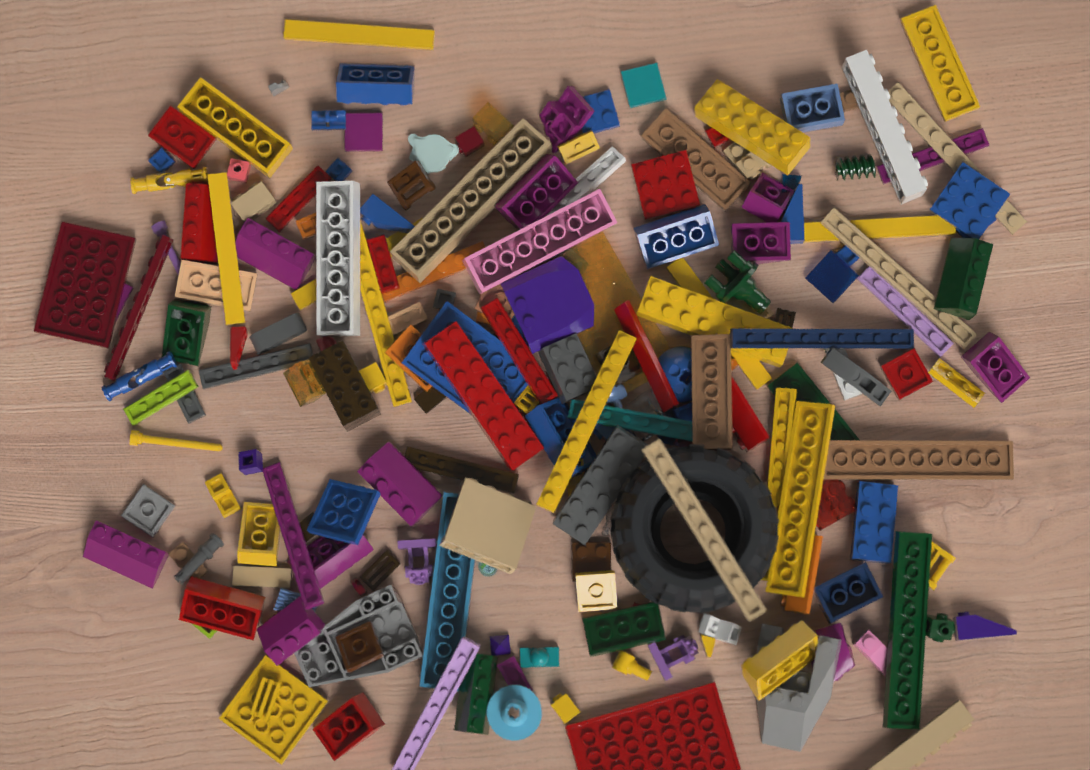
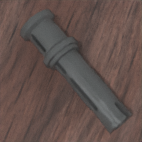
(204, 552)

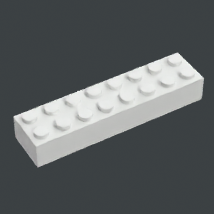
(884, 126)
(338, 258)

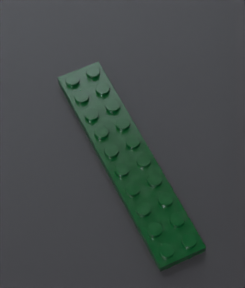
(907, 630)

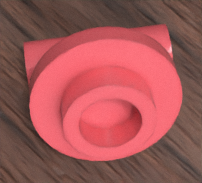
(325, 342)

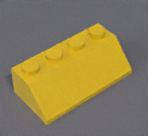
(780, 659)

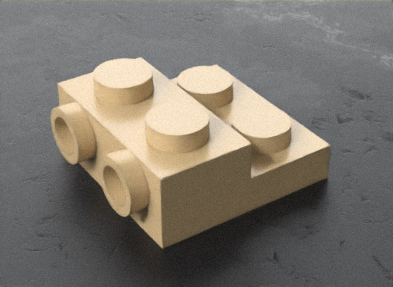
(745, 161)

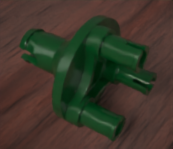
(739, 284)

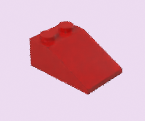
(348, 726)

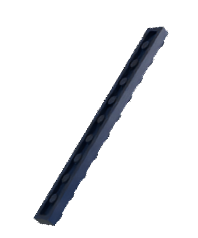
(823, 338)

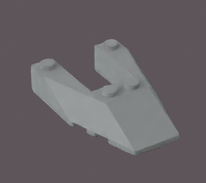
(796, 705)

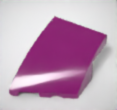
(565, 117)
(845, 658)

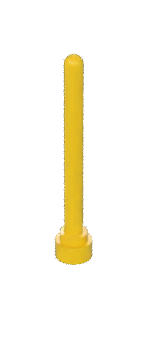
(138, 438)

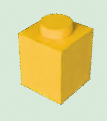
(373, 378)
(564, 707)

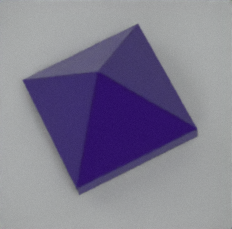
(500, 645)

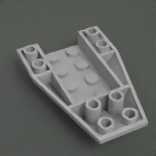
(321, 656)

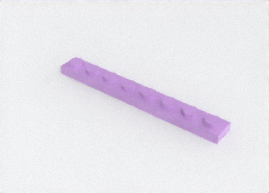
(437, 705)

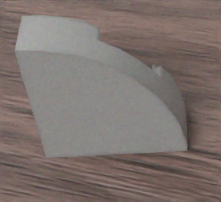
(276, 89)

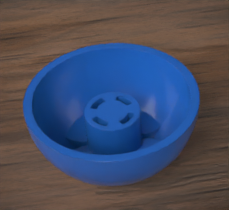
(675, 364)

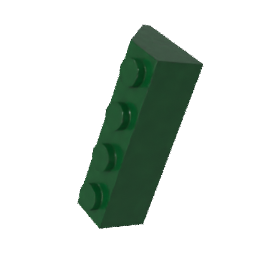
(963, 277)
(475, 695)

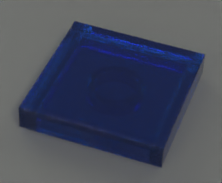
(832, 276)

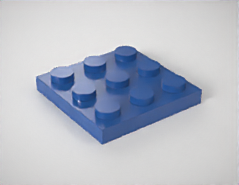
(969, 201)
(343, 511)

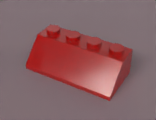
(198, 226)
(745, 422)
(221, 608)

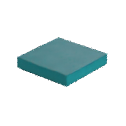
(643, 85)

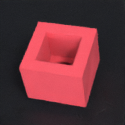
(242, 175)

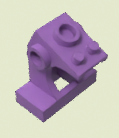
(418, 548)
(663, 660)

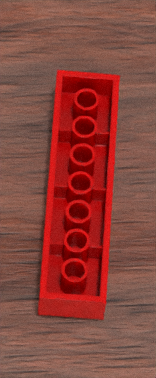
(483, 395)

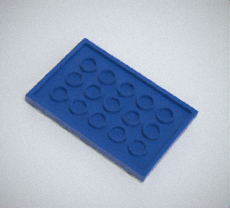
(485, 343)

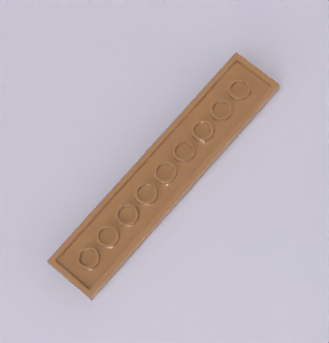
(919, 460)

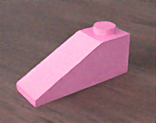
(873, 650)

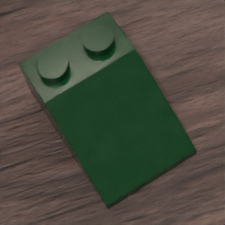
(186, 330)

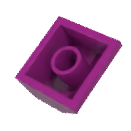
(766, 199)

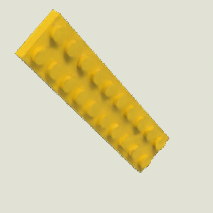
(800, 498)

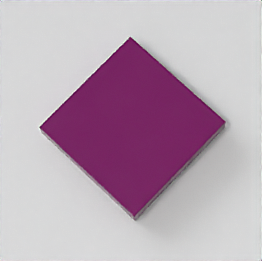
(364, 132)

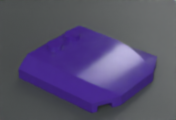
(550, 303)

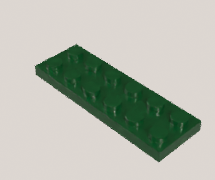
(808, 392)

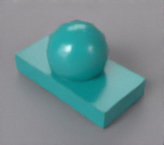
(539, 657)

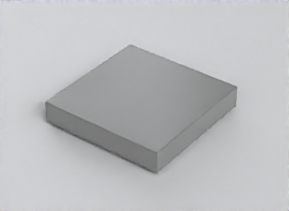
(148, 510)

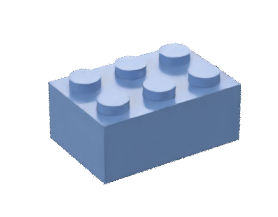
(813, 108)

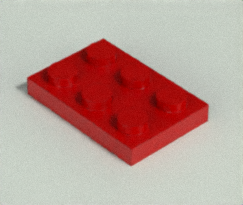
(182, 137)

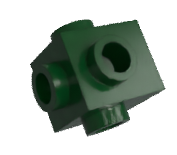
(939, 627)

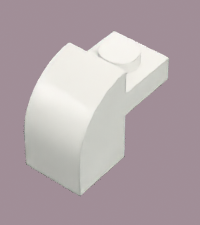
(719, 629)

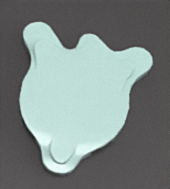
(432, 151)

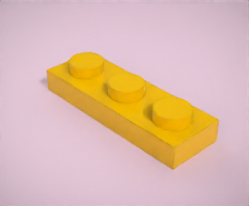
(956, 383)

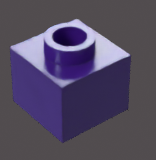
(250, 462)

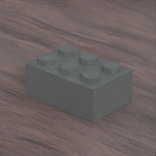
(568, 368)

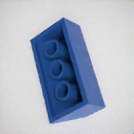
(375, 84)
(676, 236)
(552, 429)

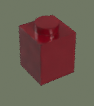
(469, 141)

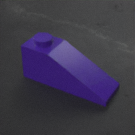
(976, 627)

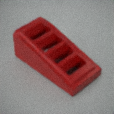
(237, 342)

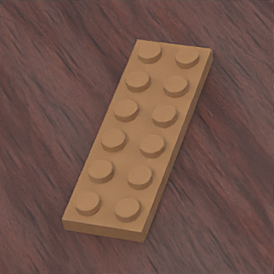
(710, 170)
(712, 391)

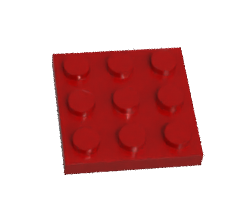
(665, 184)

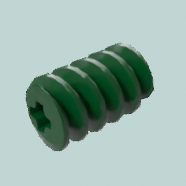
(855, 167)

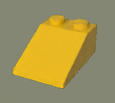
(258, 535)

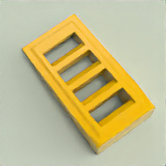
(521, 406)

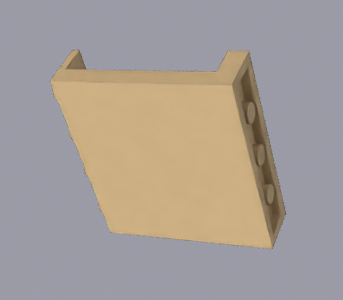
(488, 525)

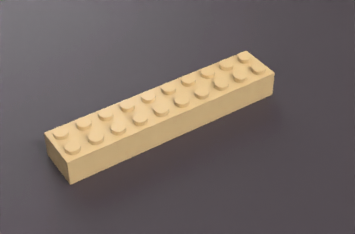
(470, 201)

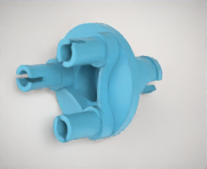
(510, 727)

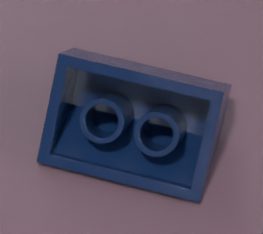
(847, 593)

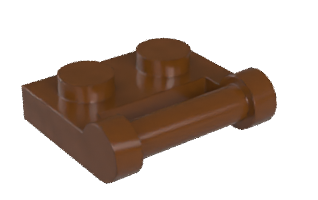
(408, 179)

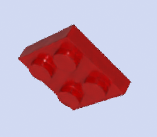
(906, 374)

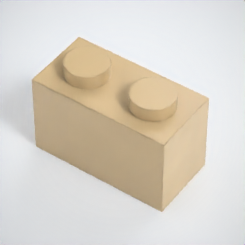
(253, 202)

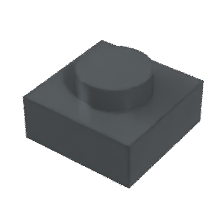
(443, 296)

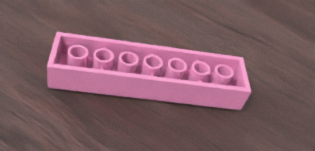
(539, 241)

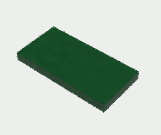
(624, 629)

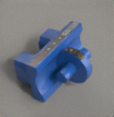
(328, 120)

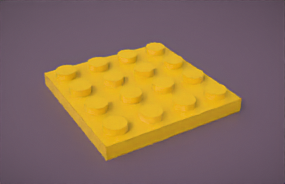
(291, 716)

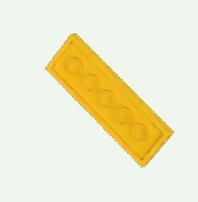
(940, 63)

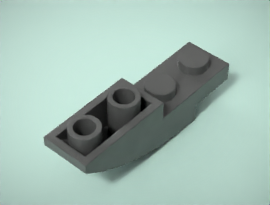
(856, 376)

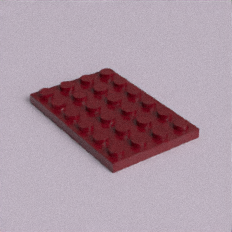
(85, 285)

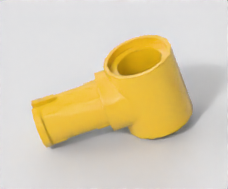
(627, 664)

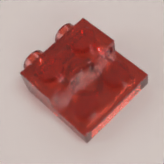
(833, 504)

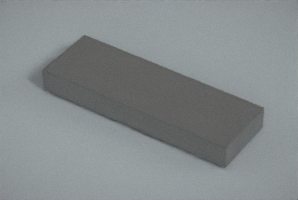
(188, 403)

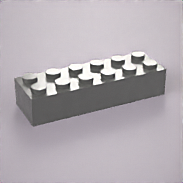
(600, 485)

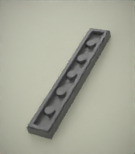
(255, 366)

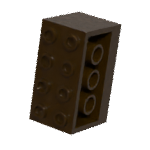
(344, 386)

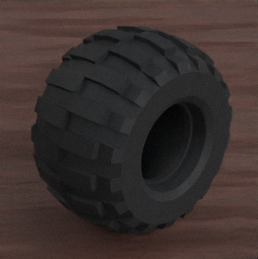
(728, 486)

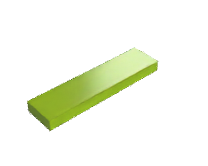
(160, 397)

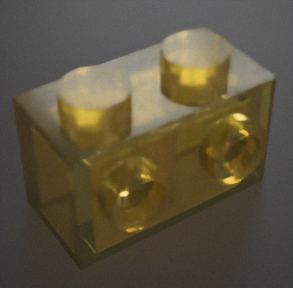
(492, 123)
(304, 383)

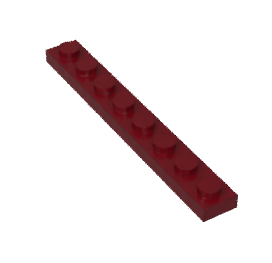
(135, 314)

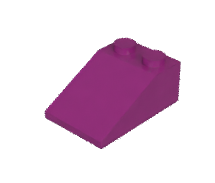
(762, 241)
(995, 366)

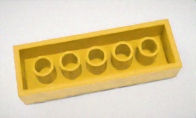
(235, 127)
(752, 127)

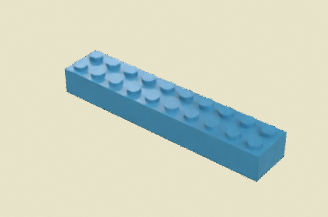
(448, 603)

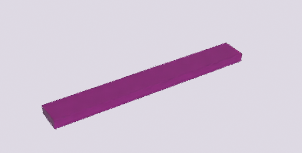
(293, 536)

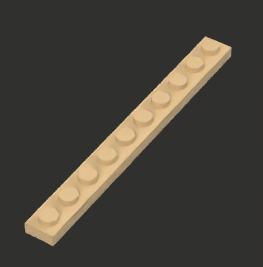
(945, 147)
(897, 277)
(704, 530)

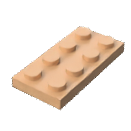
(202, 284)

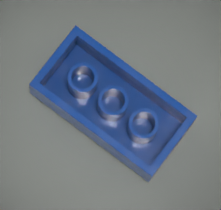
(874, 522)

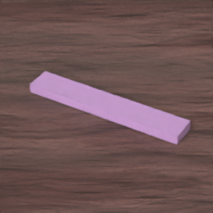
(905, 311)

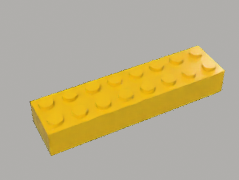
(702, 315)

